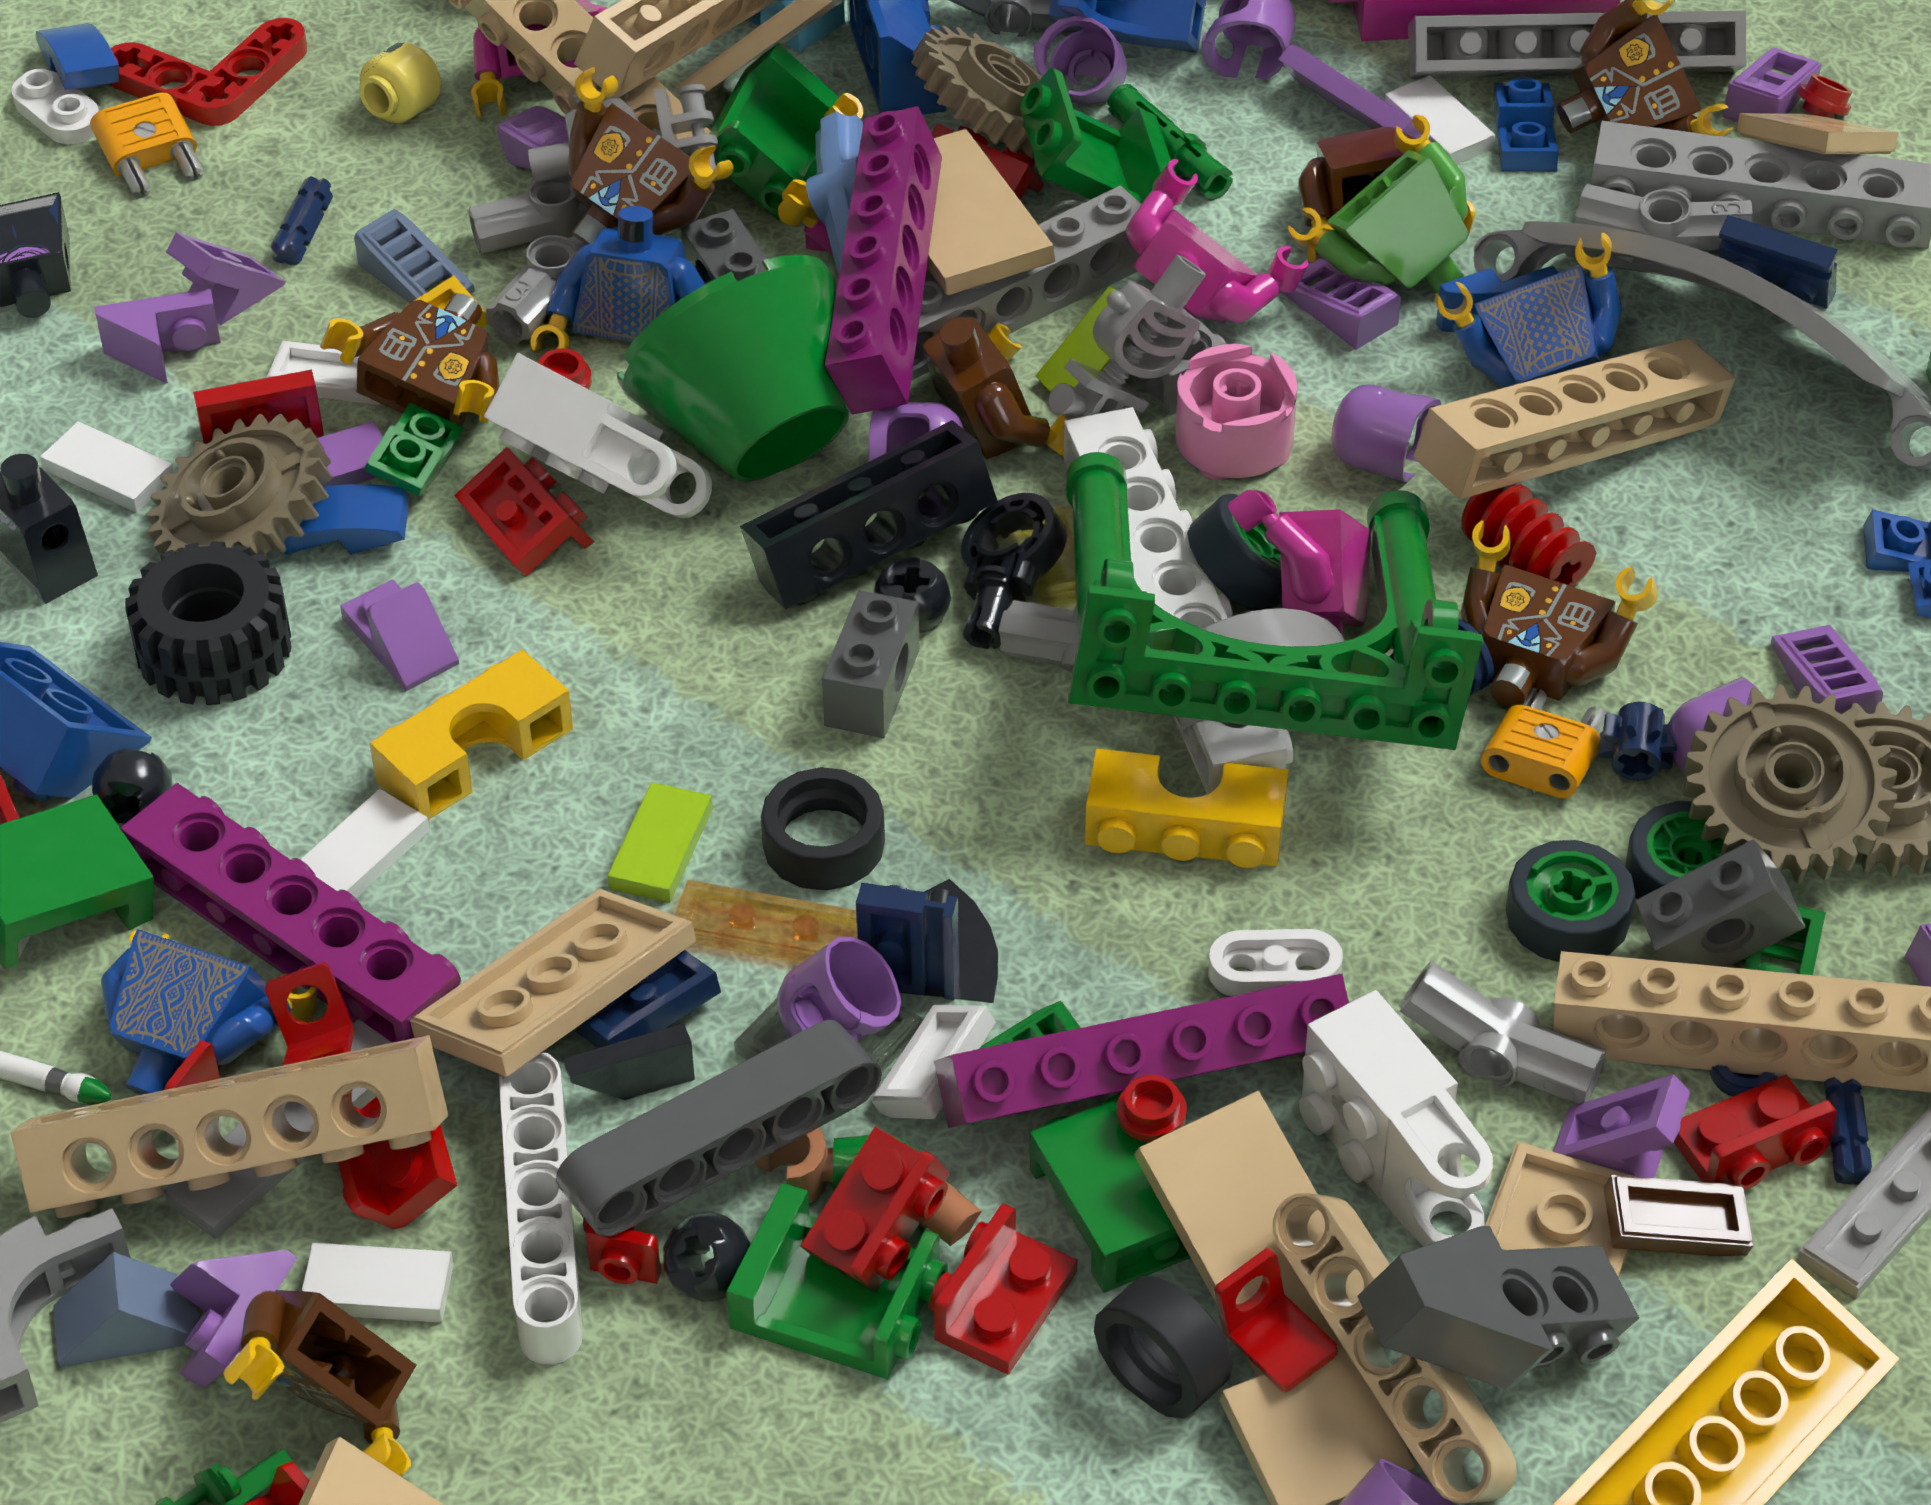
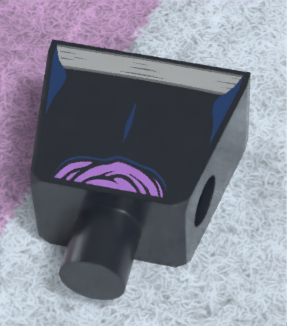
(33, 254)
(39, 511)

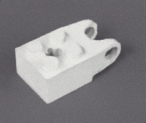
(591, 438)
(1392, 1115)

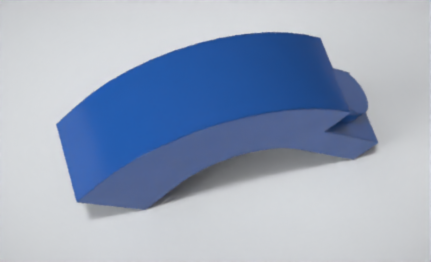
(1141, 22)

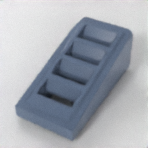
(393, 237)

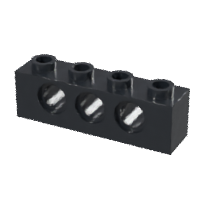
(838, 511)

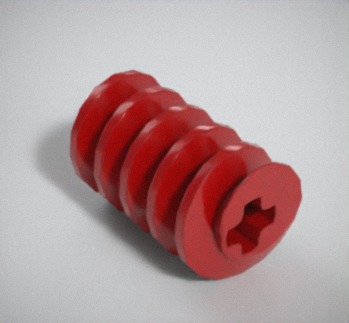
(1536, 537)

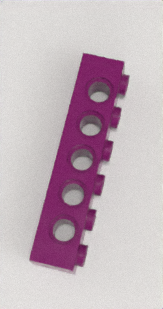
(884, 261)
(286, 911)
(1112, 1054)

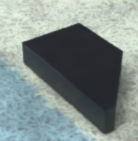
(635, 1064)

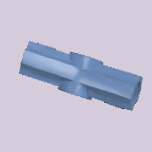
(836, 168)

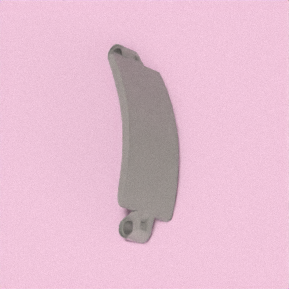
(1649, 254)

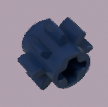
(1637, 741)

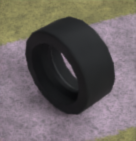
(828, 865)
(1163, 1346)

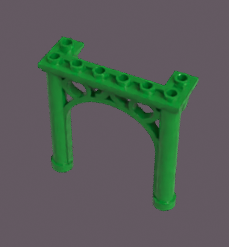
(1242, 682)

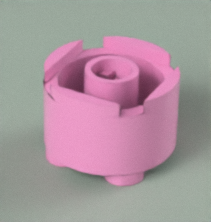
(1235, 412)

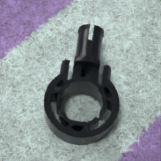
(1006, 574)

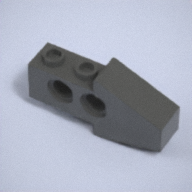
(1497, 1308)

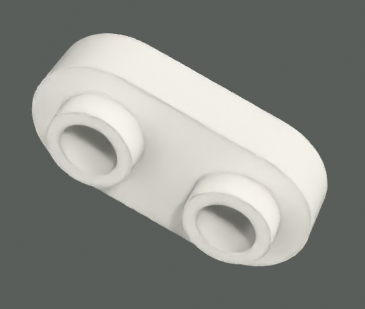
(52, 109)
(1272, 959)

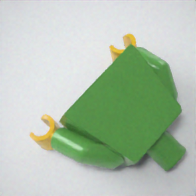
(1401, 221)

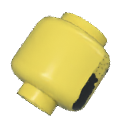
(399, 83)

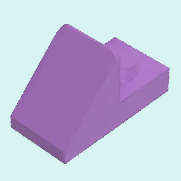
(232, 276)
(145, 328)
(401, 632)
(1626, 1127)
(224, 1292)

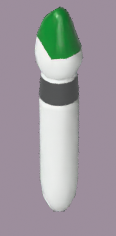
(76, 1087)

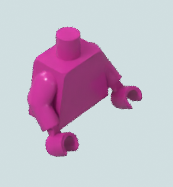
(1230, 287)
(1321, 557)

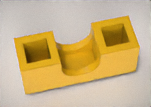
(506, 705)
(1233, 823)

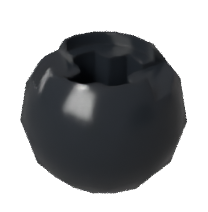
(918, 582)
(130, 782)
(690, 1241)

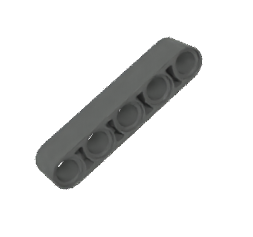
(718, 1127)

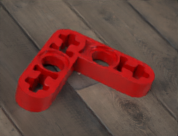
(221, 81)

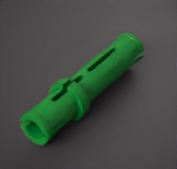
(1185, 147)

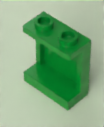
(772, 126)
(1087, 153)
(66, 869)
(1106, 1194)
(820, 1311)

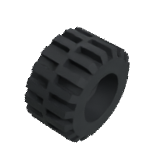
(208, 622)

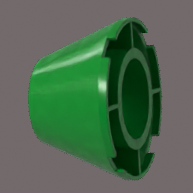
(744, 368)

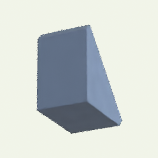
(121, 1313)

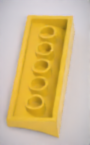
(1744, 1405)

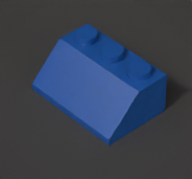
(886, 39)
(54, 726)

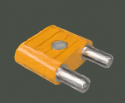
(144, 136)
(1543, 748)

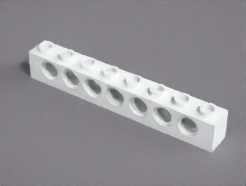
(1170, 571)

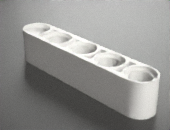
(533, 1151)

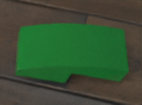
(414, 450)

